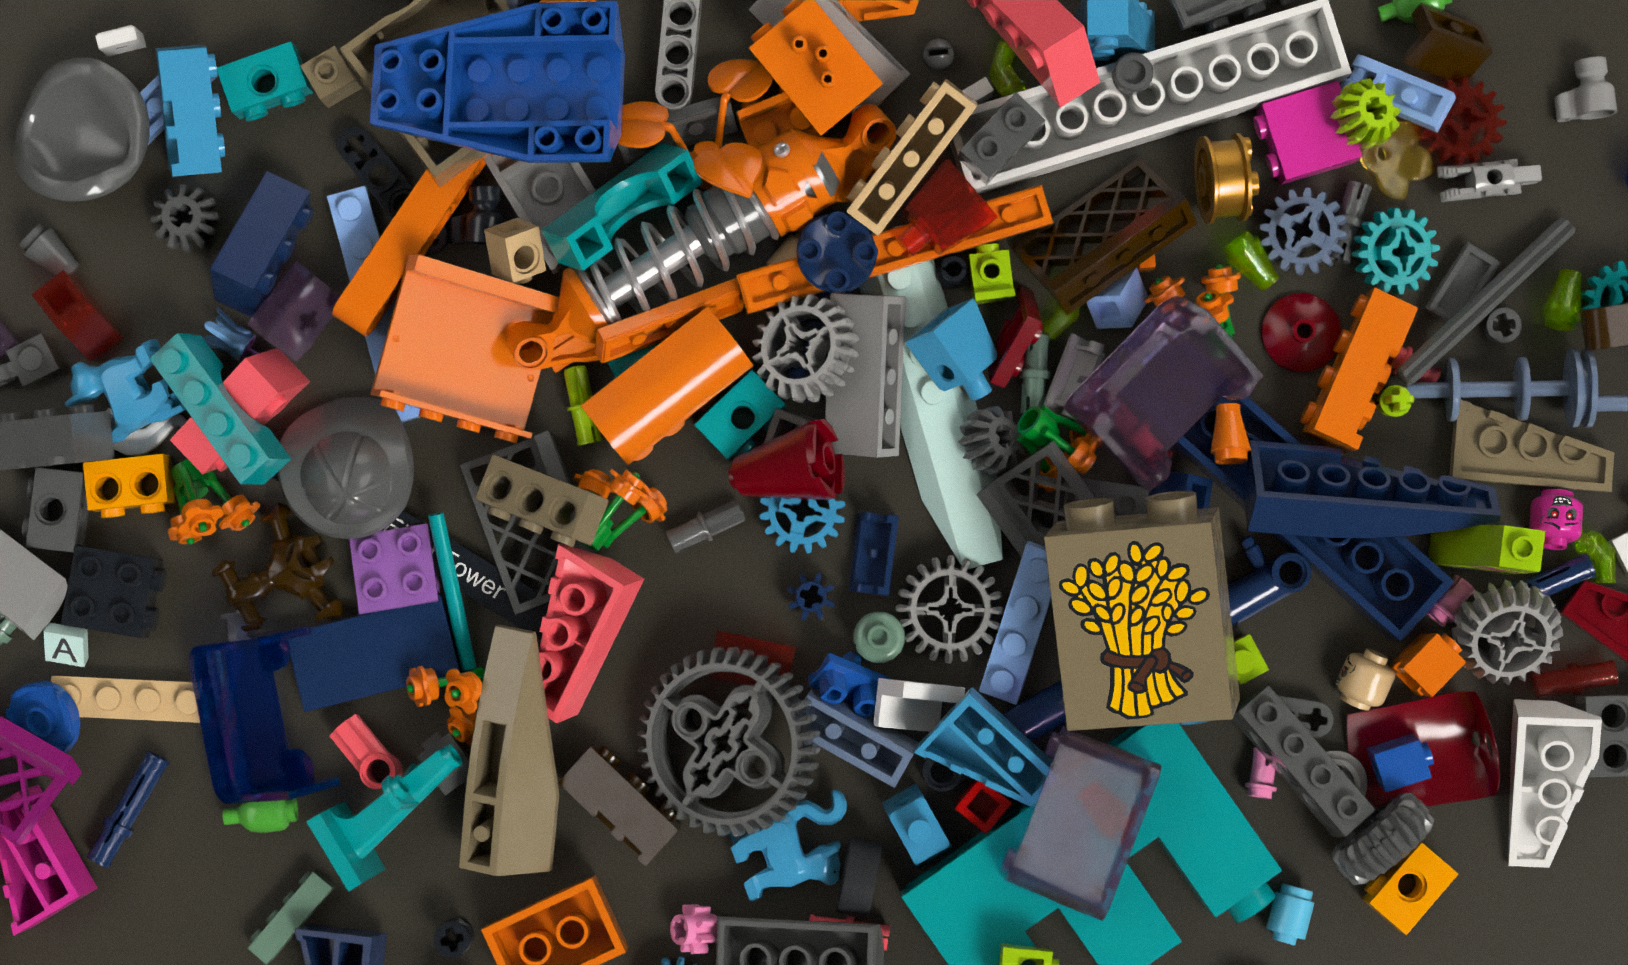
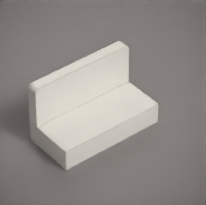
(912, 704)

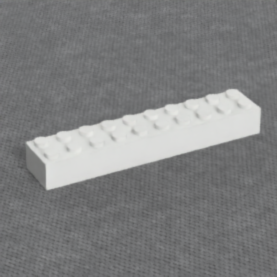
(1189, 88)

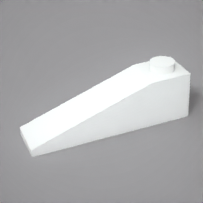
(1548, 768)

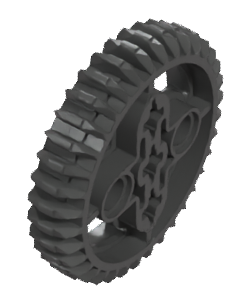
(744, 739)

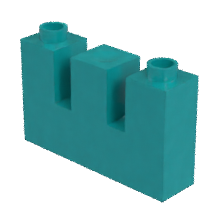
(1191, 816)

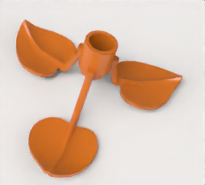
(727, 167)

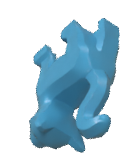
(126, 390)
(784, 854)

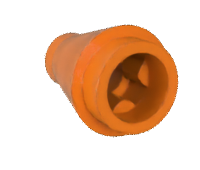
(1229, 436)

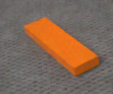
(661, 322)

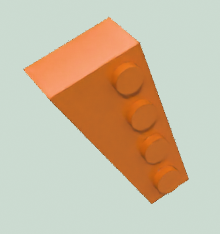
(1358, 370)

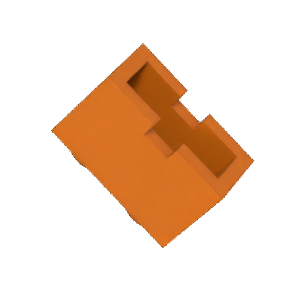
(1428, 663)

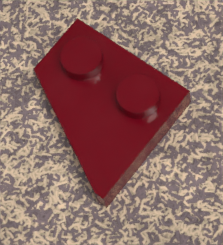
(1015, 338)

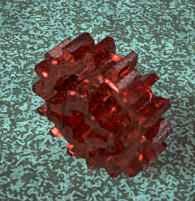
(1479, 122)

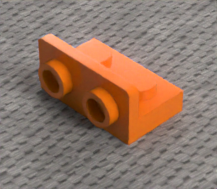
(768, 118)

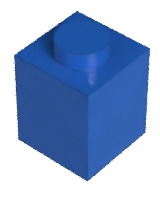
(1400, 762)

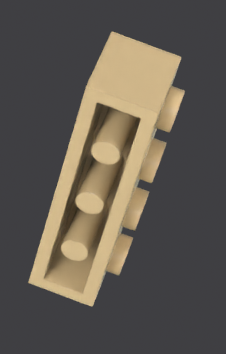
(906, 164)

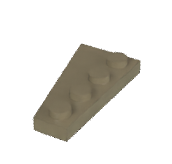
(1508, 451)

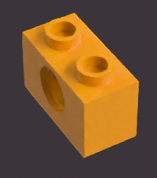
(1404, 911)

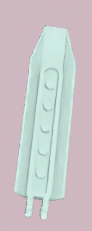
(932, 424)

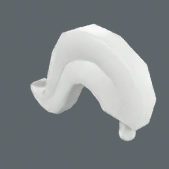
(147, 439)

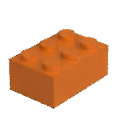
(559, 930)

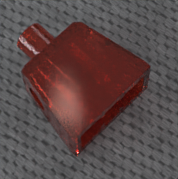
(944, 213)

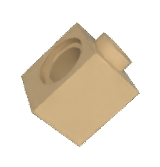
(505, 240)

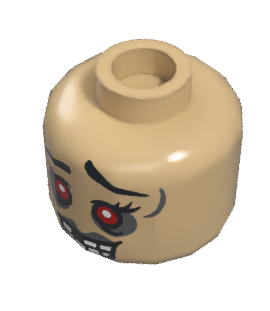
(1365, 679)

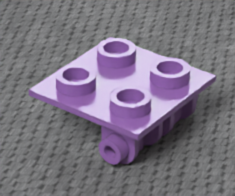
(394, 569)

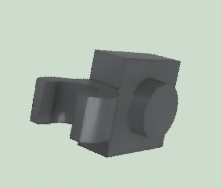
(29, 362)

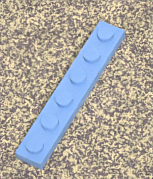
(357, 236)

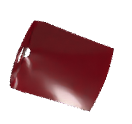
(1446, 724)

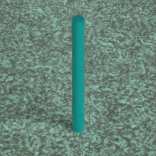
(452, 591)

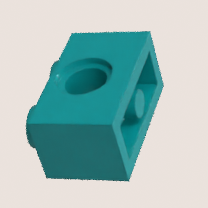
(242, 78)
(717, 422)

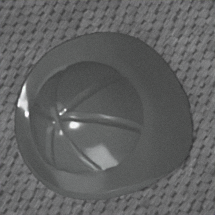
(81, 132)
(347, 467)

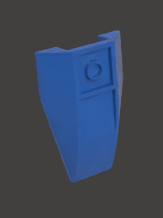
(510, 83)

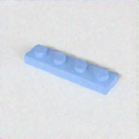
(1019, 627)

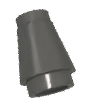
(48, 250)

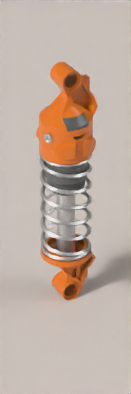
(796, 183)

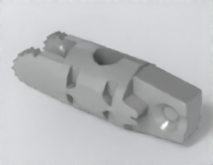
(1505, 174)

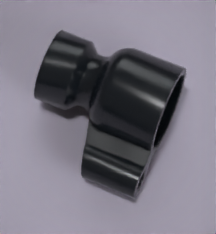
(470, 226)

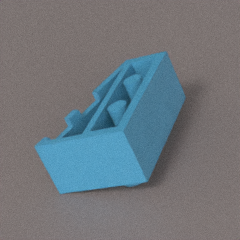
(1117, 28)

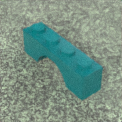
(652, 181)
(196, 380)

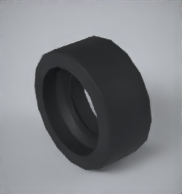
(859, 877)

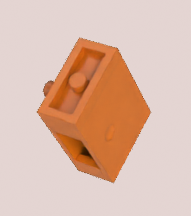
(814, 64)

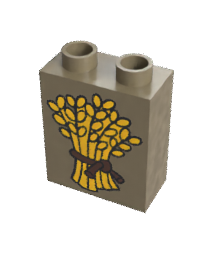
(1142, 614)

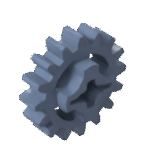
(1313, 214)

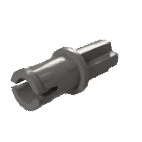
(705, 526)

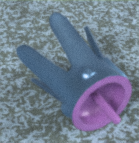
(229, 337)

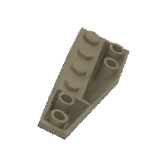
(511, 765)

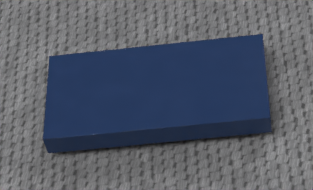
(371, 653)

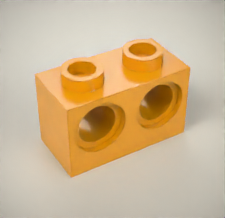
(129, 477)

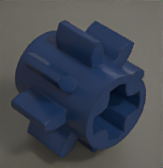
(821, 592)

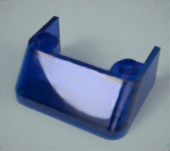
(245, 721)

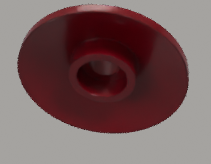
(1281, 336)

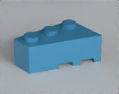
(190, 110)
(987, 748)

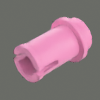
(1451, 601)
(1261, 777)

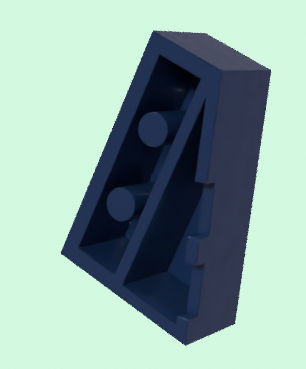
(341, 945)

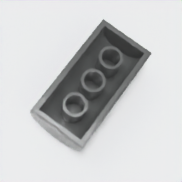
(797, 942)

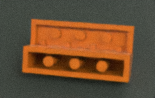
(668, 386)

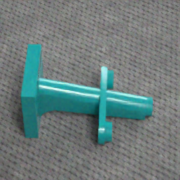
(352, 838)

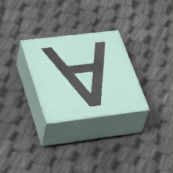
(66, 644)

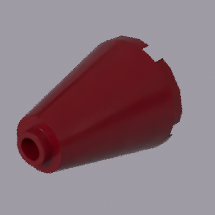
(792, 465)

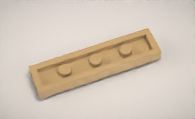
(131, 698)

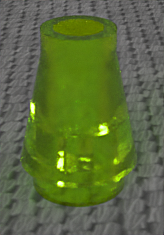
(1251, 259)
(1564, 302)

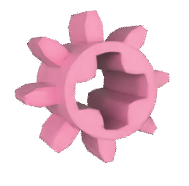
(694, 929)

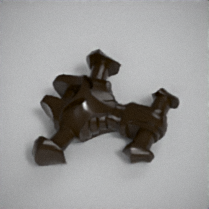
(291, 568)

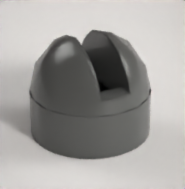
(938, 62)

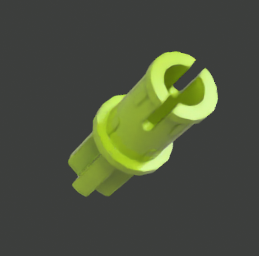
(579, 392)
(1395, 401)

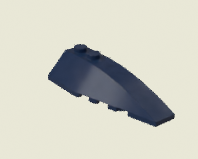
(1334, 496)

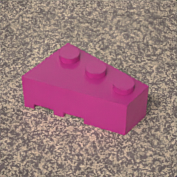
(43, 871)

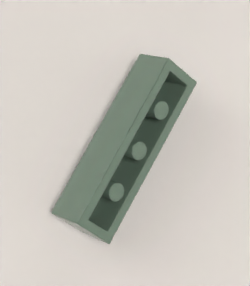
(294, 914)

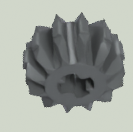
(183, 232)
(991, 440)

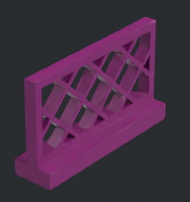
(43, 760)

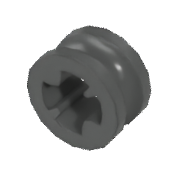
(1496, 336)

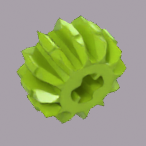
(1365, 113)

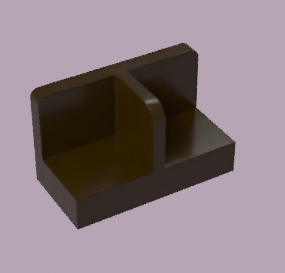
(1447, 44)

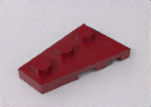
(1601, 615)

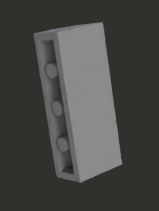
(873, 53)
(869, 405)
(28, 588)

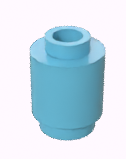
(1290, 914)

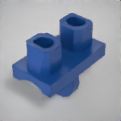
(848, 681)

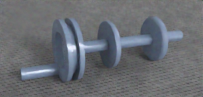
(1577, 388)

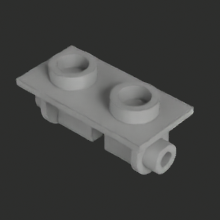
(1076, 365)

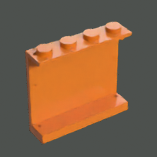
(452, 350)

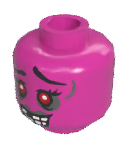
(1559, 516)

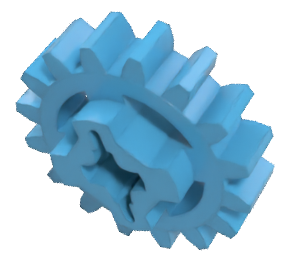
(798, 528)

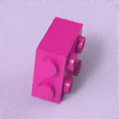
(1303, 135)

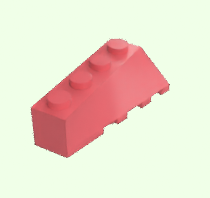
(581, 623)

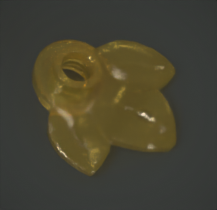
(1402, 162)

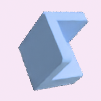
(1119, 303)

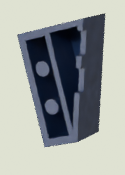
(260, 244)

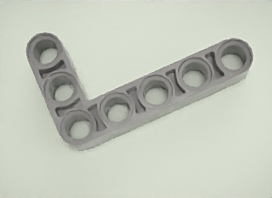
(676, 36)

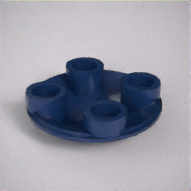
(836, 253)

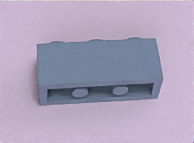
(856, 739)

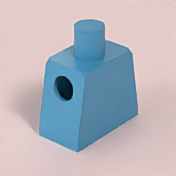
(956, 349)
(917, 826)

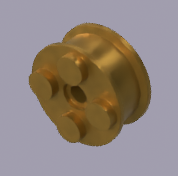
(1224, 178)

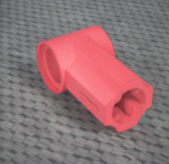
(364, 750)

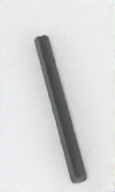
(1485, 301)

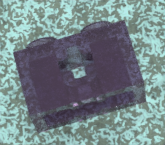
(295, 312)

